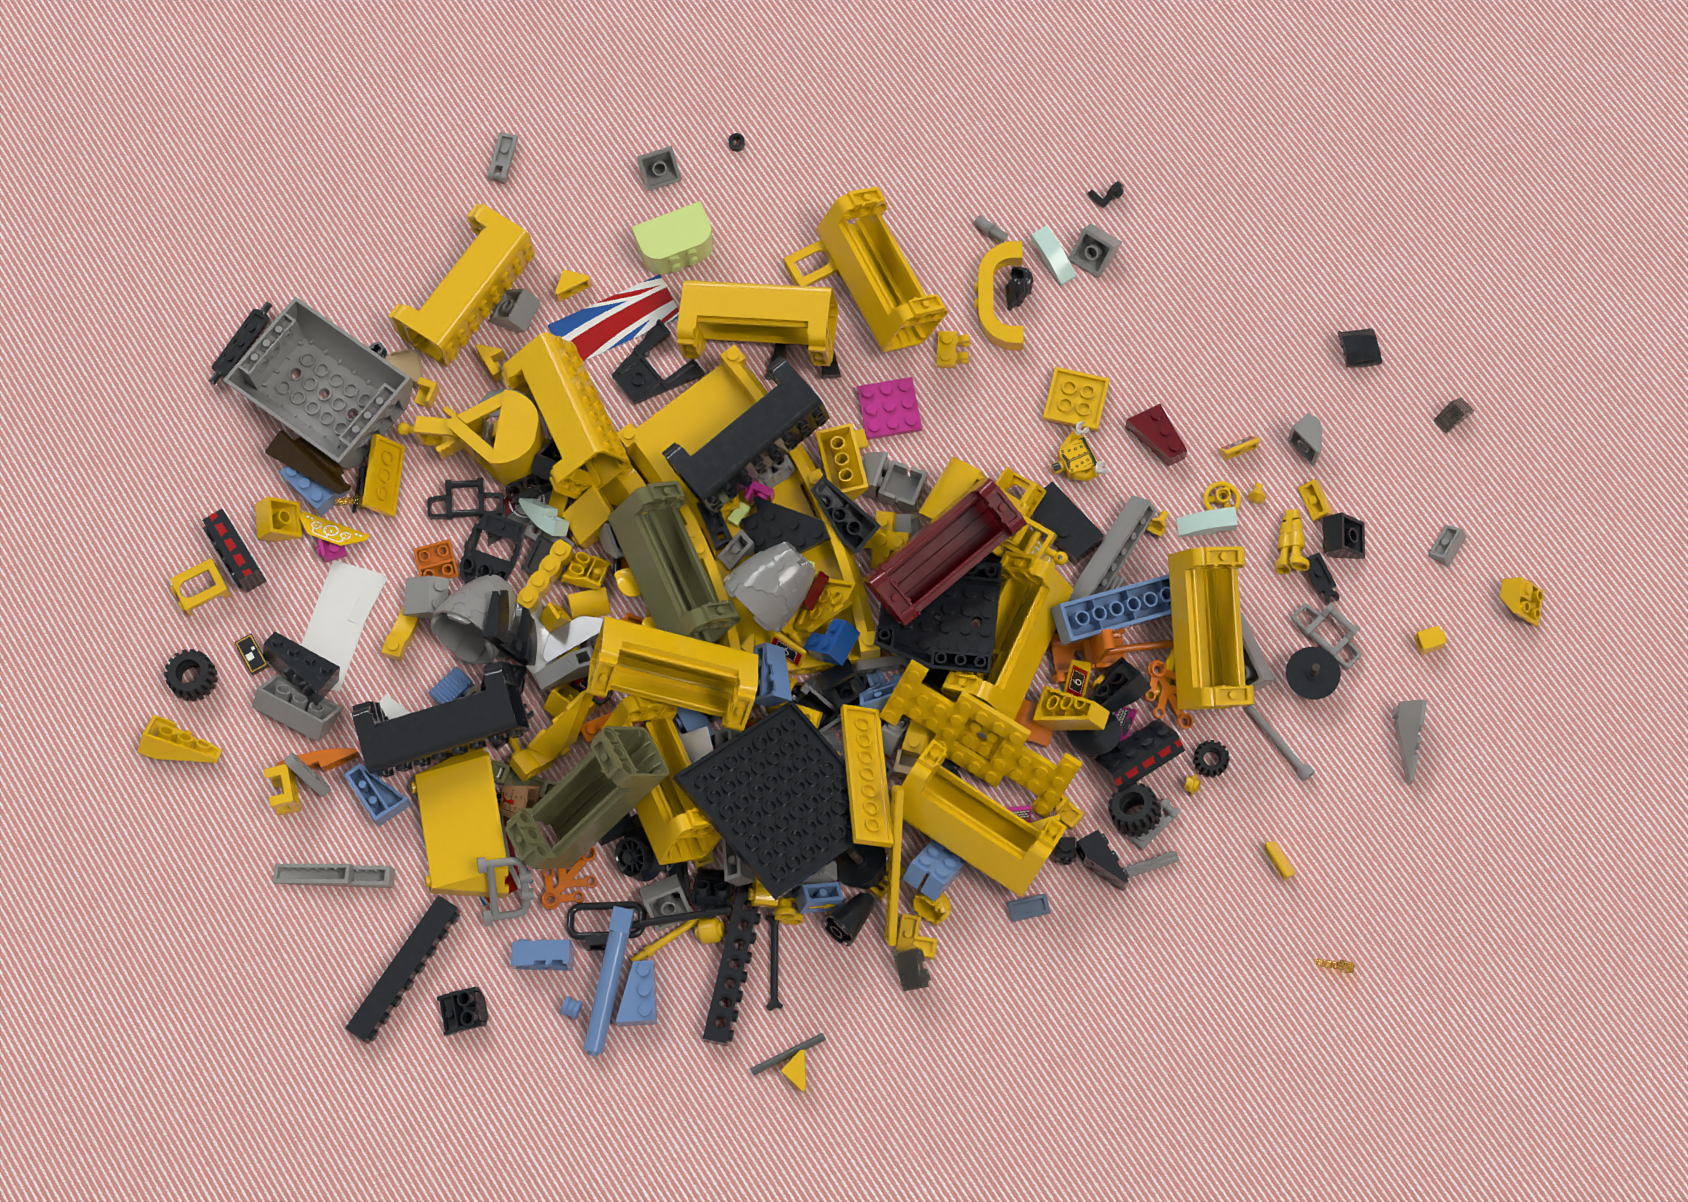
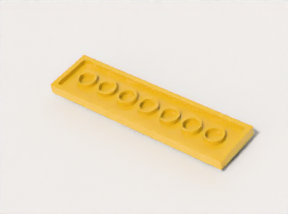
(866, 776)

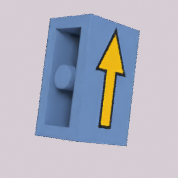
(819, 897)

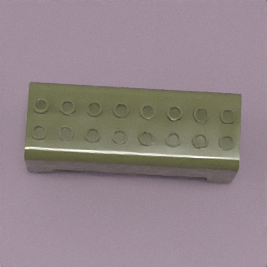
(668, 564)
(589, 798)

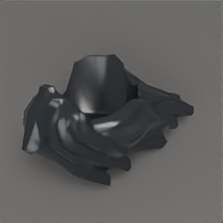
(1018, 287)

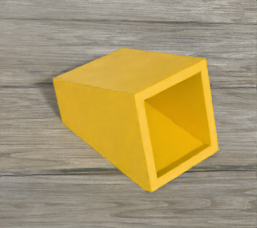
(588, 516)

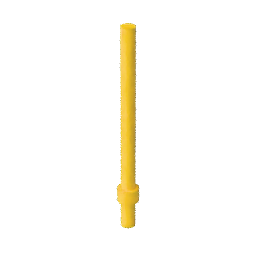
(649, 950)

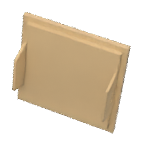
(408, 362)

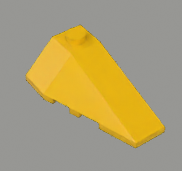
(623, 486)
(917, 737)
(167, 742)

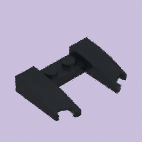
(520, 647)

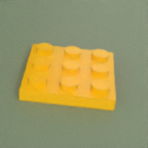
(1076, 398)

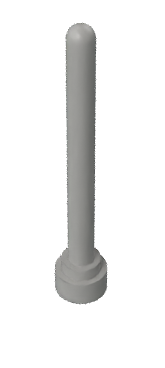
(1303, 770)

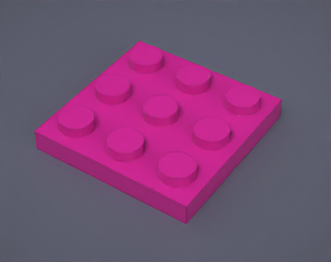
(889, 408)

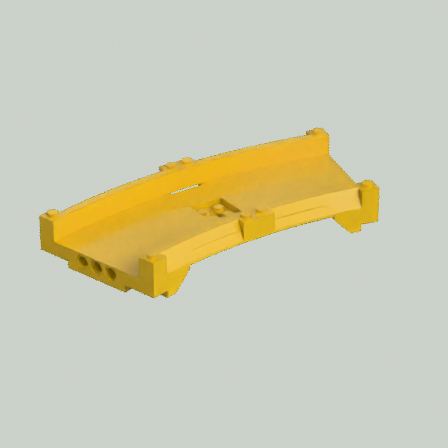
(694, 421)

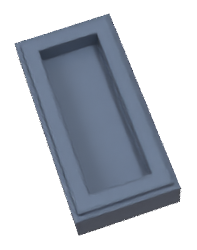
(1028, 907)

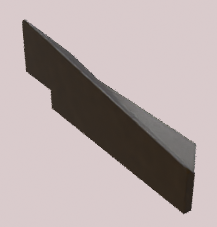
(308, 461)

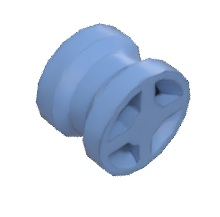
(875, 678)
(571, 1008)

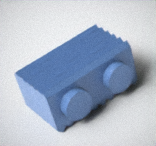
(451, 687)

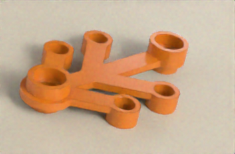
(1167, 692)
(567, 880)

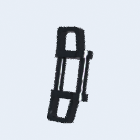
(449, 498)

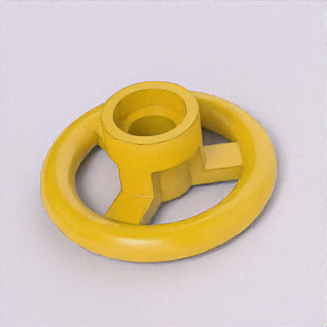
(1221, 492)

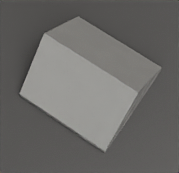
(659, 168)

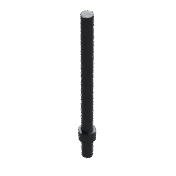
(709, 913)

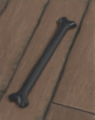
(774, 1001)

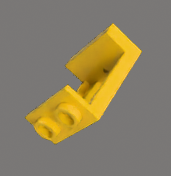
(816, 276)
(1033, 493)
(188, 604)

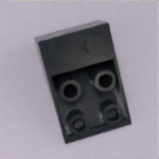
(1101, 860)

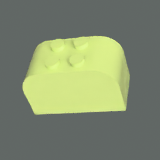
(674, 239)

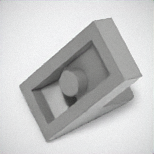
(736, 550)

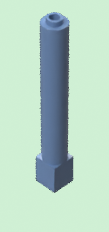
(608, 980)

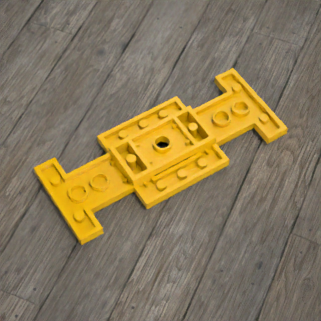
(1002, 746)

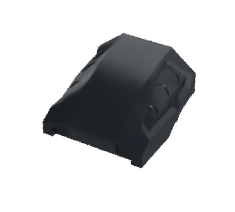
(1360, 348)
(711, 889)
(463, 1010)

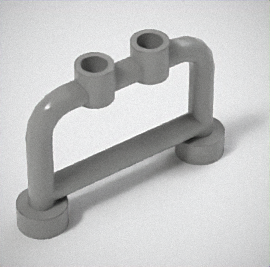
(526, 893)

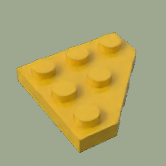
(834, 598)

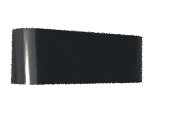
(521, 486)

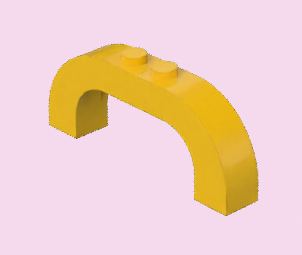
(1001, 335)

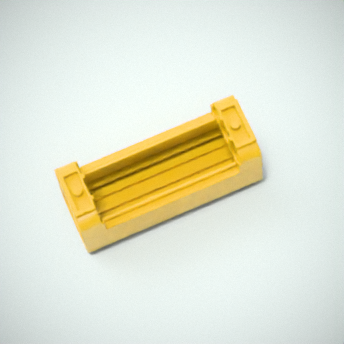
(878, 271)
(468, 289)
(757, 315)
(572, 411)
(1208, 628)
(1022, 632)
(674, 671)
(667, 814)
(975, 824)

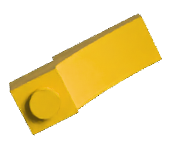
(400, 637)

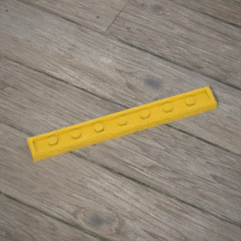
(894, 866)

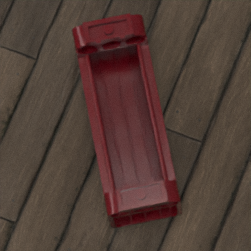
(944, 550)

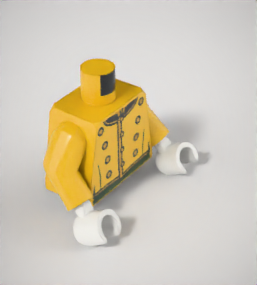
(1077, 458)

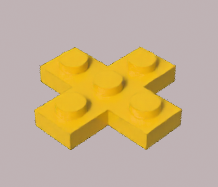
(885, 539)

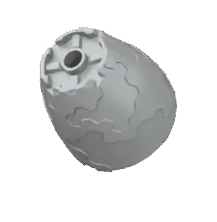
(772, 584)
(463, 616)

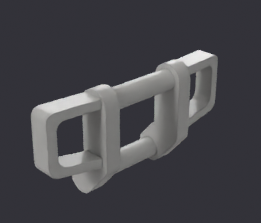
(1320, 617)

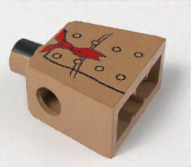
(517, 797)

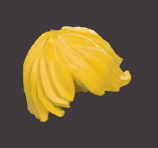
(931, 910)

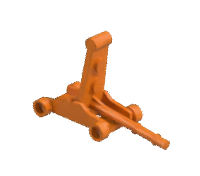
(1099, 650)

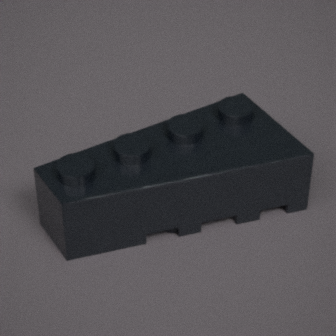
(303, 667)

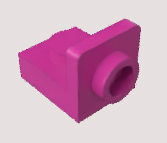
(760, 490)
(330, 551)

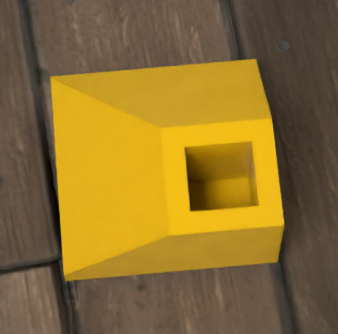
(1523, 598)

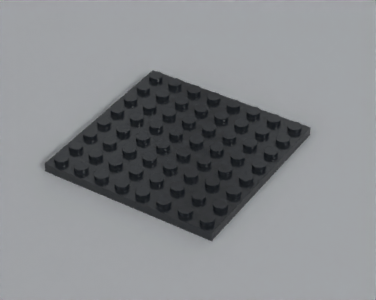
(775, 798)

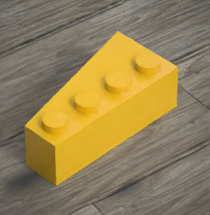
(1068, 712)

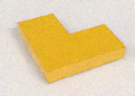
(909, 936)

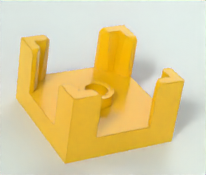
(285, 778)

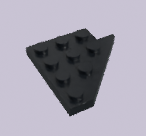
(779, 524)

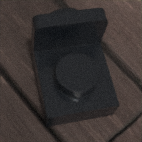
(1065, 851)

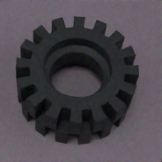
(1206, 769)

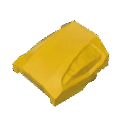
(586, 571)

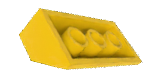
(842, 459)

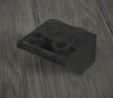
(910, 968)

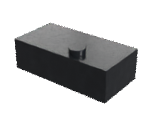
(1074, 531)

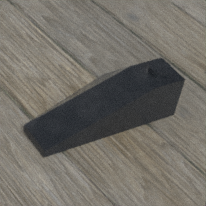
(848, 520)

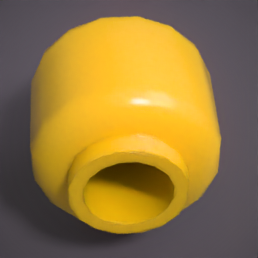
(710, 930)

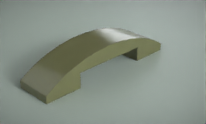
(506, 776)

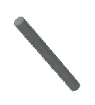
(787, 1054)

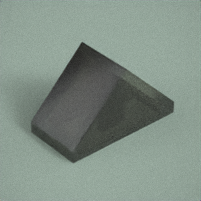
(1453, 414)

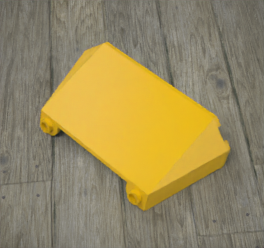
(461, 824)

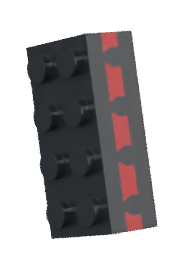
(233, 551)
(1140, 754)

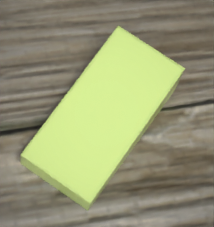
(738, 514)

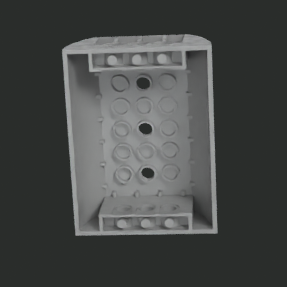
(328, 362)

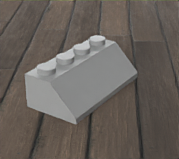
(1255, 665)
(291, 707)

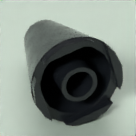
(848, 919)

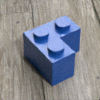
(835, 644)

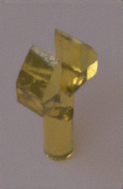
(350, 500)
(1344, 966)

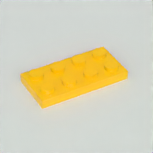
(383, 475)

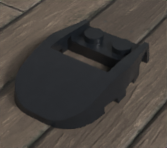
(477, 563)

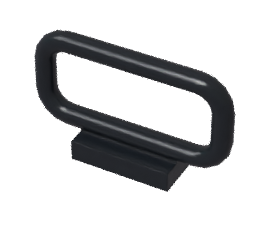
(597, 940)

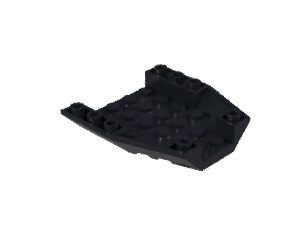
(954, 641)

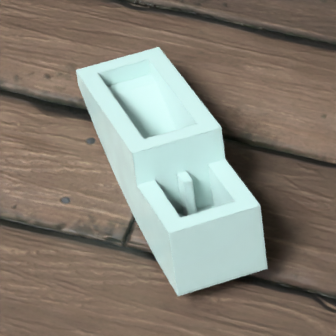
(1053, 255)
(544, 516)
(1207, 522)

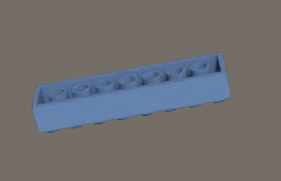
(1113, 609)

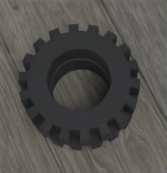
(182, 663)
(1141, 821)

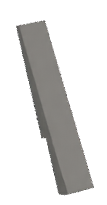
(334, 875)

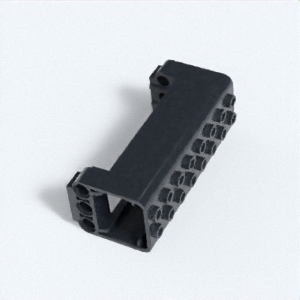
(751, 441)
(442, 728)

